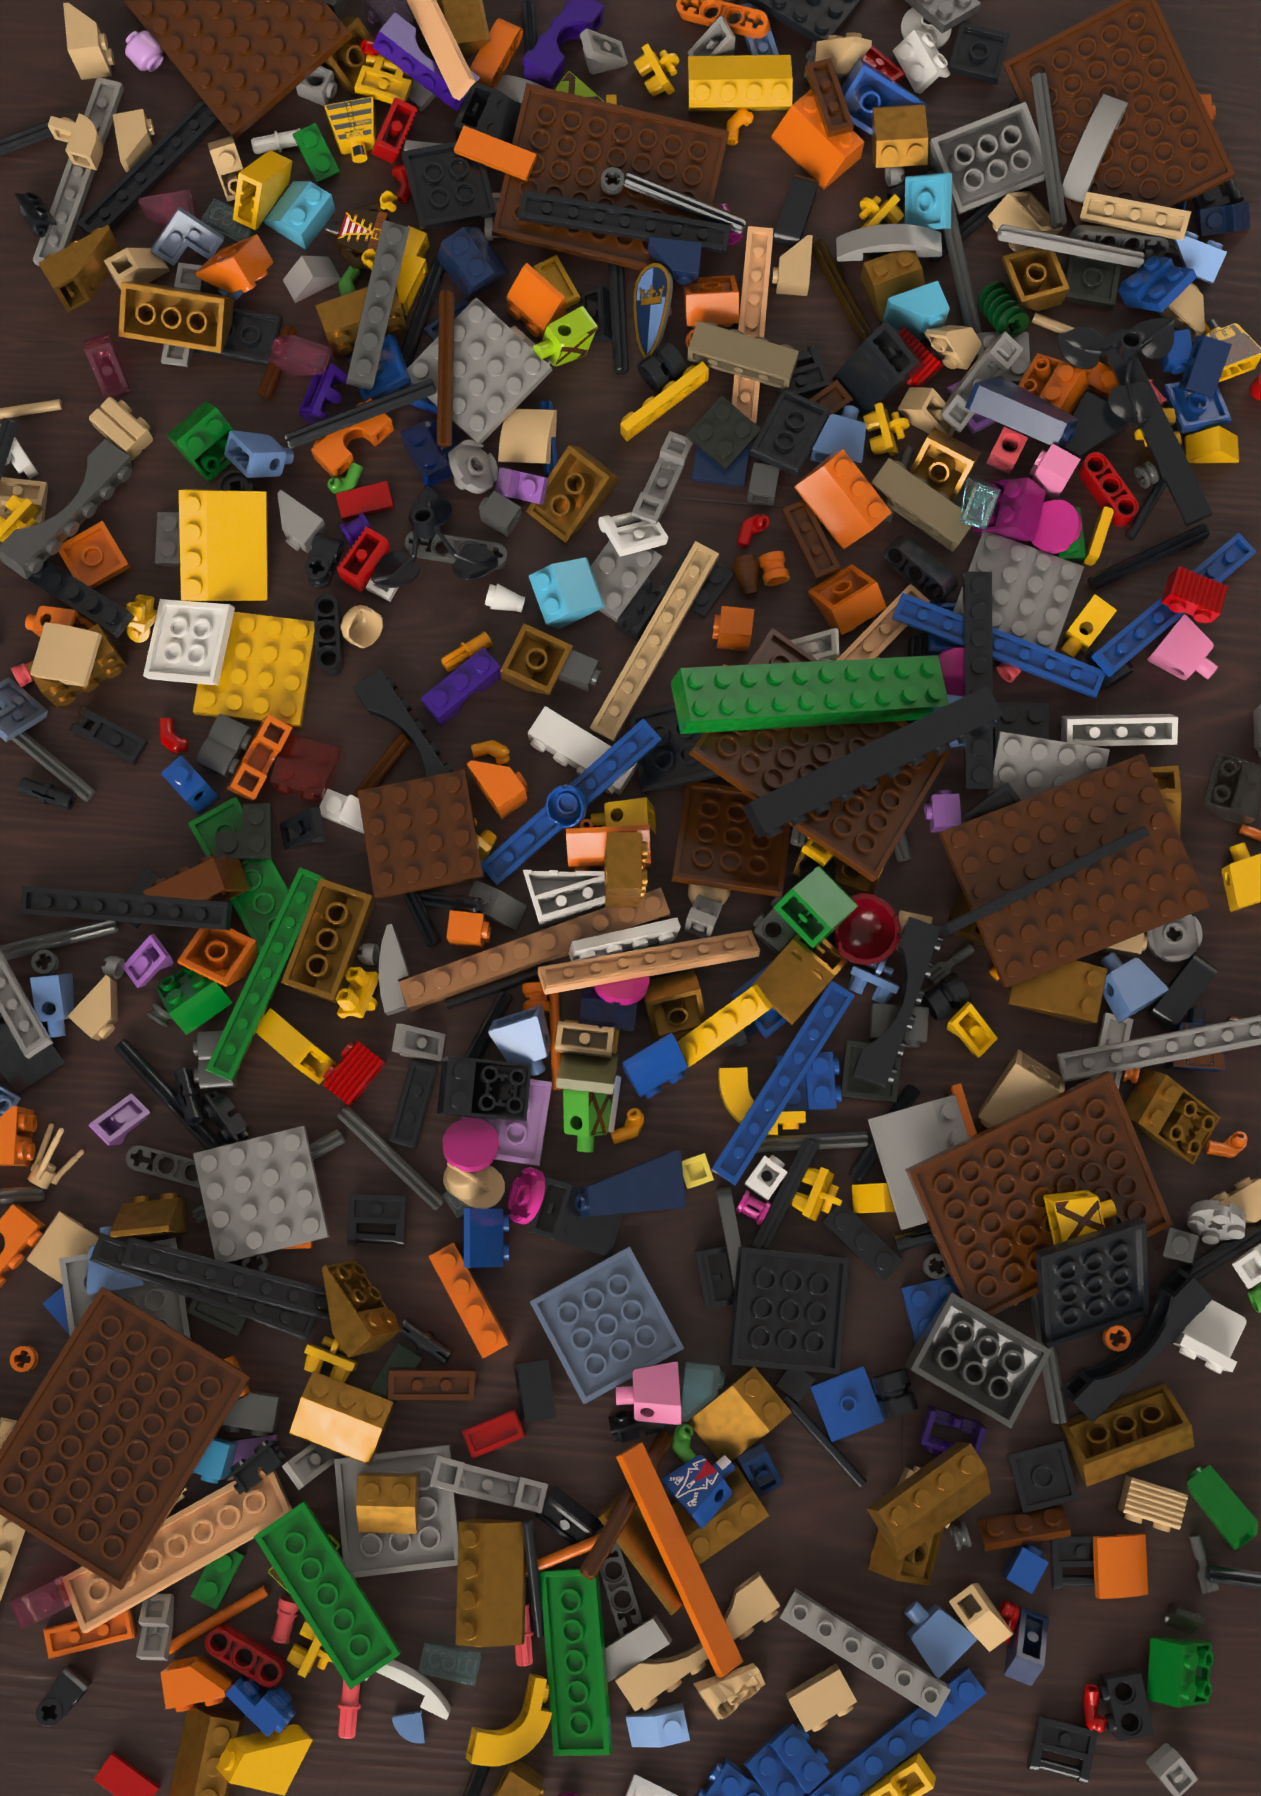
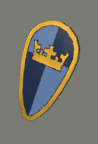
(652, 306)

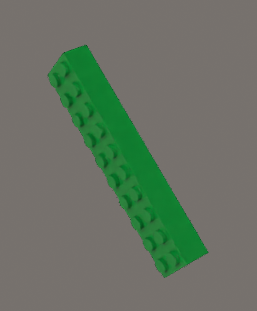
(807, 693)

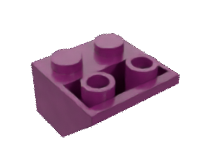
(1016, 509)

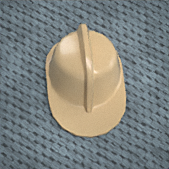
(476, 1188)

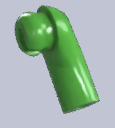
(346, 284)
(346, 482)
(681, 1442)

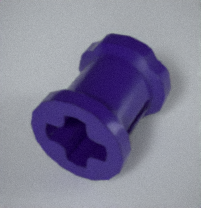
(354, 528)

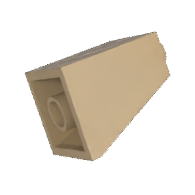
(1019, 1088)

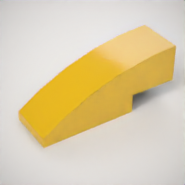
(413, 268)
(908, 1779)

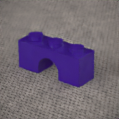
(473, 675)

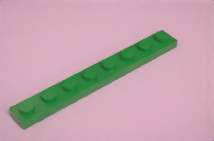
(263, 977)

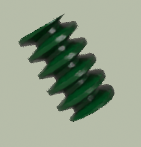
(1002, 309)

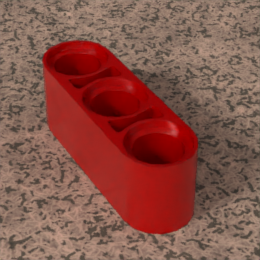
(1108, 477)
(231, 1655)

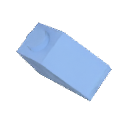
(658, 1726)

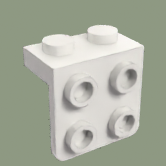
(1212, 1337)

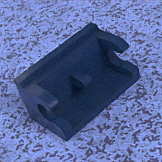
(1205, 366)

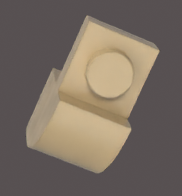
(83, 140)

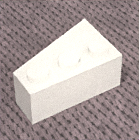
(565, 894)

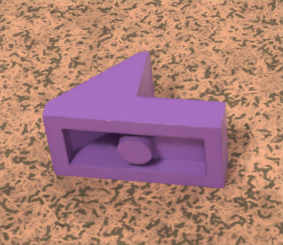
(521, 485)
(147, 961)
(120, 1120)

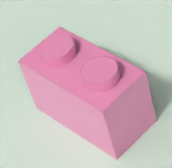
(1053, 470)

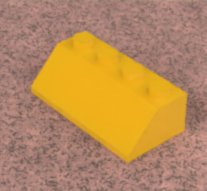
(739, 83)

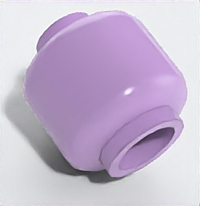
(144, 51)

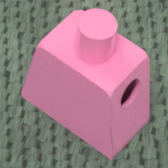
(1184, 651)
(654, 1394)

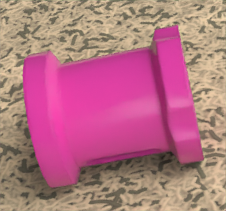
(756, 1215)

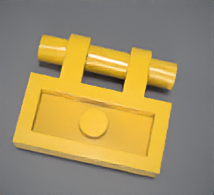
(381, 84)

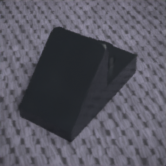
(303, 829)

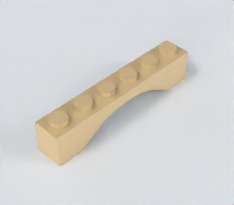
(749, 1605)

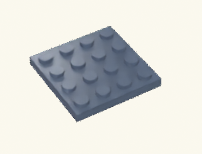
(606, 1325)

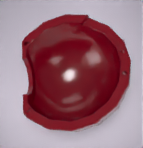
(869, 931)

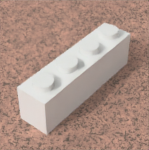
(1120, 729)
(571, 745)

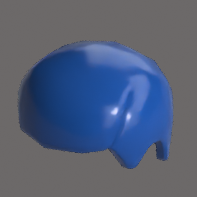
(566, 805)

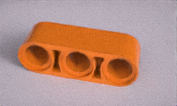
(496, 55)

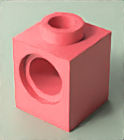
(1000, 457)

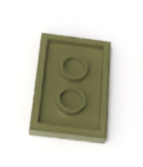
(587, 1073)

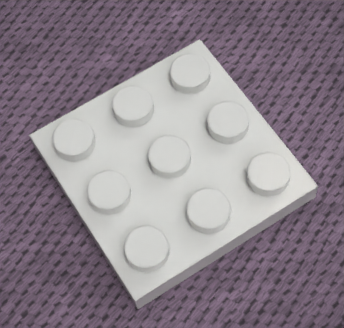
(189, 642)

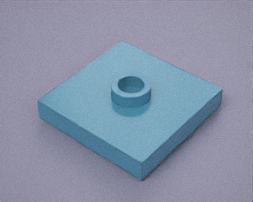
(929, 200)

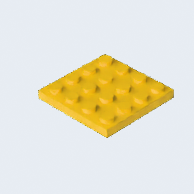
(262, 671)

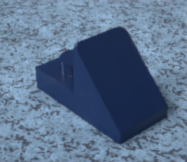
(1223, 219)
(760, 1470)

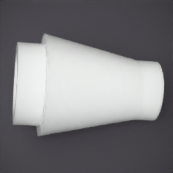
(503, 599)

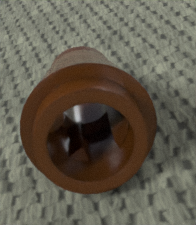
(747, 571)

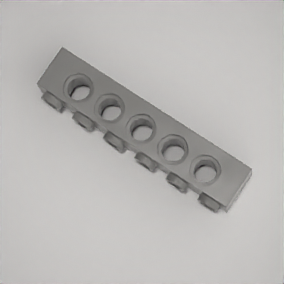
(865, 1652)

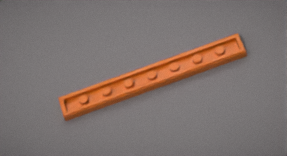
(679, 1560)

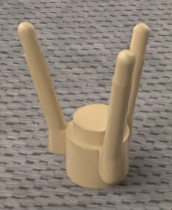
(42, 1171)

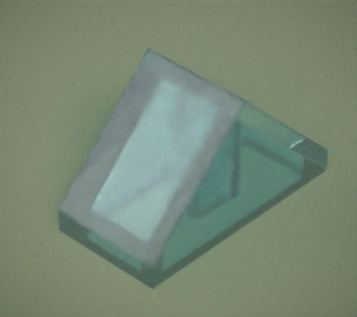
(978, 502)

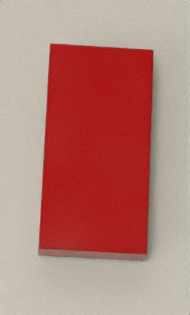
(364, 500)
(493, 1433)
(124, 1779)

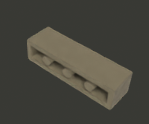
(743, 355)
(920, 504)

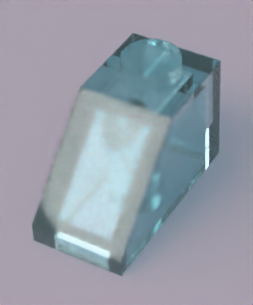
(699, 1387)

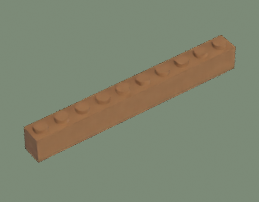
(527, 952)

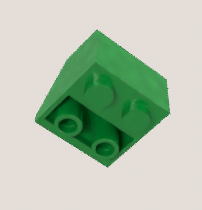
(203, 440)
(815, 907)
(192, 998)
(1179, 1671)

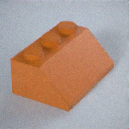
(806, 142)
(842, 499)
(587, 846)

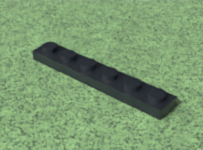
(81, 598)

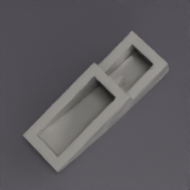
(391, 971)

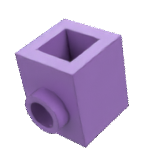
(943, 810)

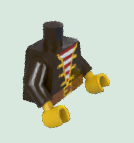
(361, 230)

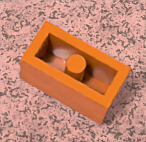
(733, 628)
(468, 930)

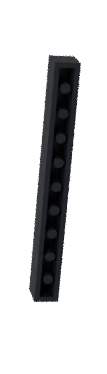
(871, 762)

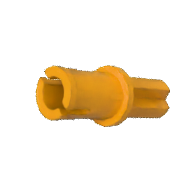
(465, 651)

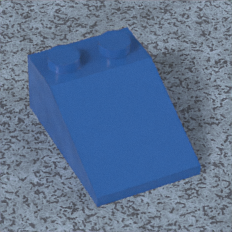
(871, 88)
(655, 1067)
(485, 1238)

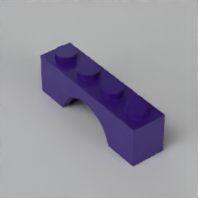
(398, 44)
(545, 61)

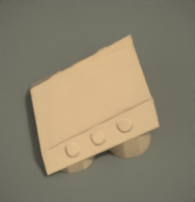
(727, 1692)

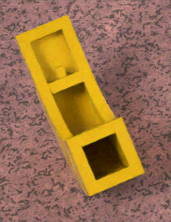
(738, 1101)
(518, 1738)

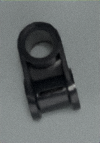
(323, 556)
(64, 1694)

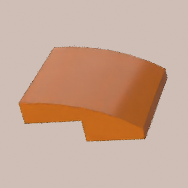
(1120, 1566)

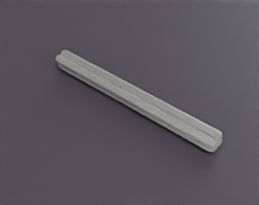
(1070, 246)

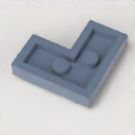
(184, 231)
(18, 710)

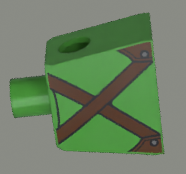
(586, 1116)

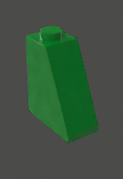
(1222, 1507)

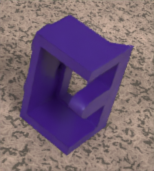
(319, 392)
(934, 1444)

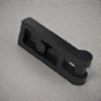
(109, 736)

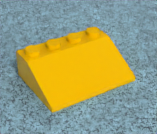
(223, 545)

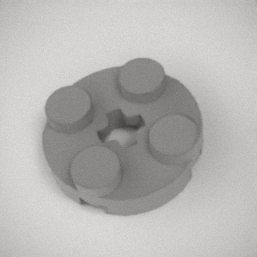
(465, 476)
(1185, 945)
(1216, 1221)

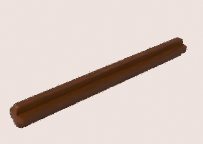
(445, 368)
(621, 1513)

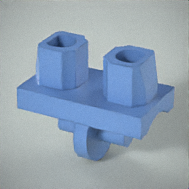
(885, 987)

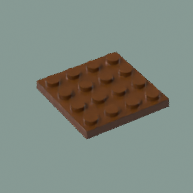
(420, 834)
(721, 846)

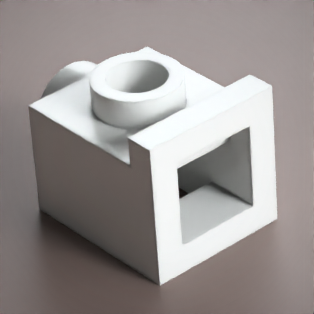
(761, 1187)

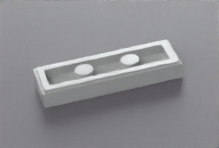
(635, 1647)

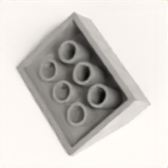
(989, 157)
(909, 1138)

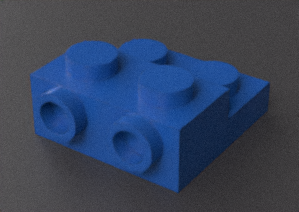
(1155, 284)
(817, 1087)
(266, 1710)
(788, 1763)
(730, 1781)

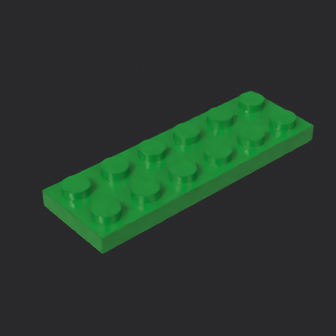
(268, 890)
(327, 1595)
(576, 1663)

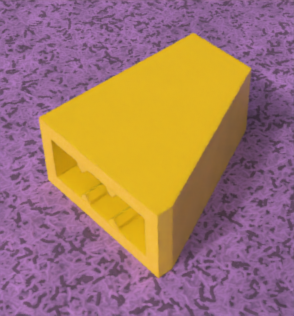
(260, 188)
(294, 1046)
(265, 1761)

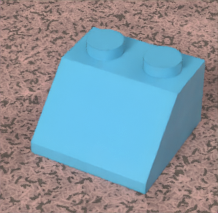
(301, 212)
(918, 309)
(566, 592)

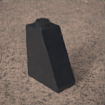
(1095, 426)

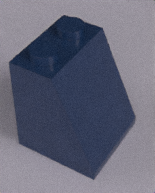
(471, 261)

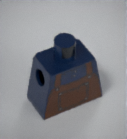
(1206, 1063)

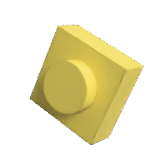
(696, 1171)

